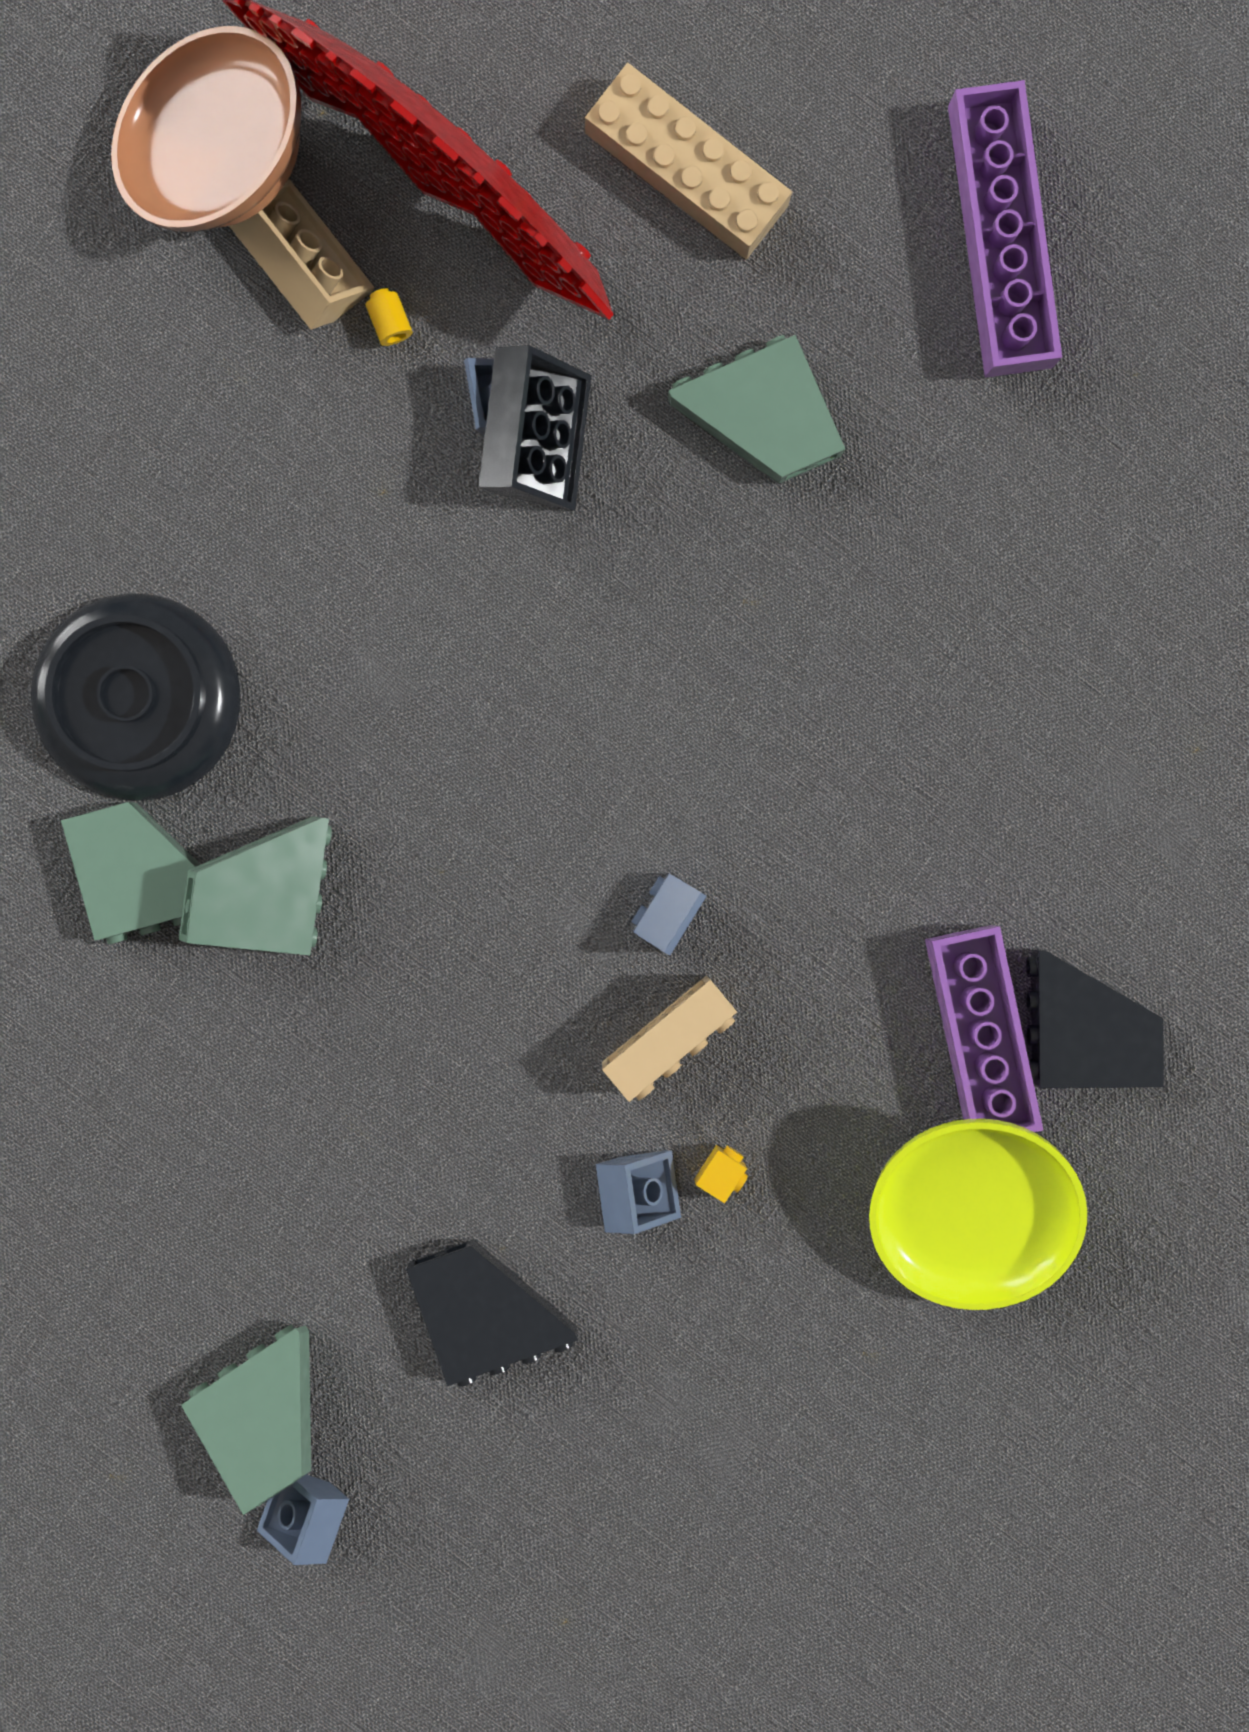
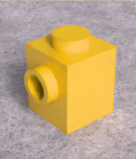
(722, 1173)

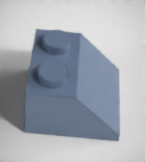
(667, 913)
(638, 1192)
(304, 1520)

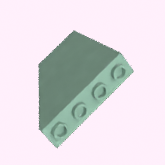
(764, 409)
(127, 871)
(260, 893)
(258, 1419)

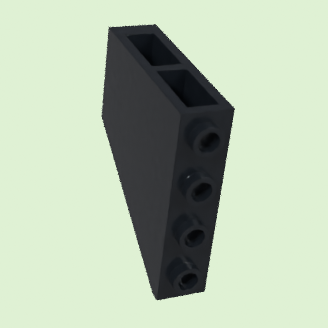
(1088, 1031)
(483, 1313)

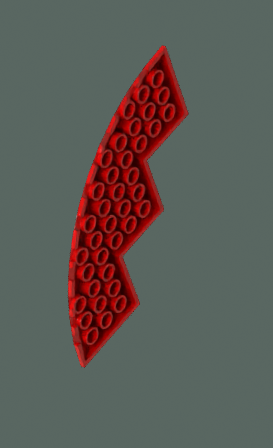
(432, 153)

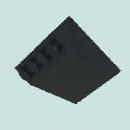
(534, 428)

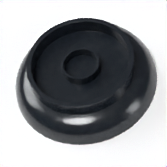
(135, 696)

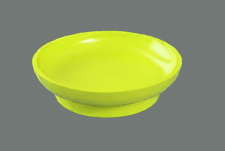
(978, 1214)

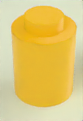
(388, 317)

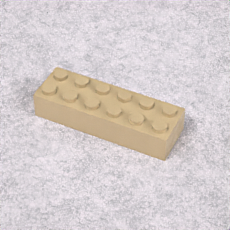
(687, 161)

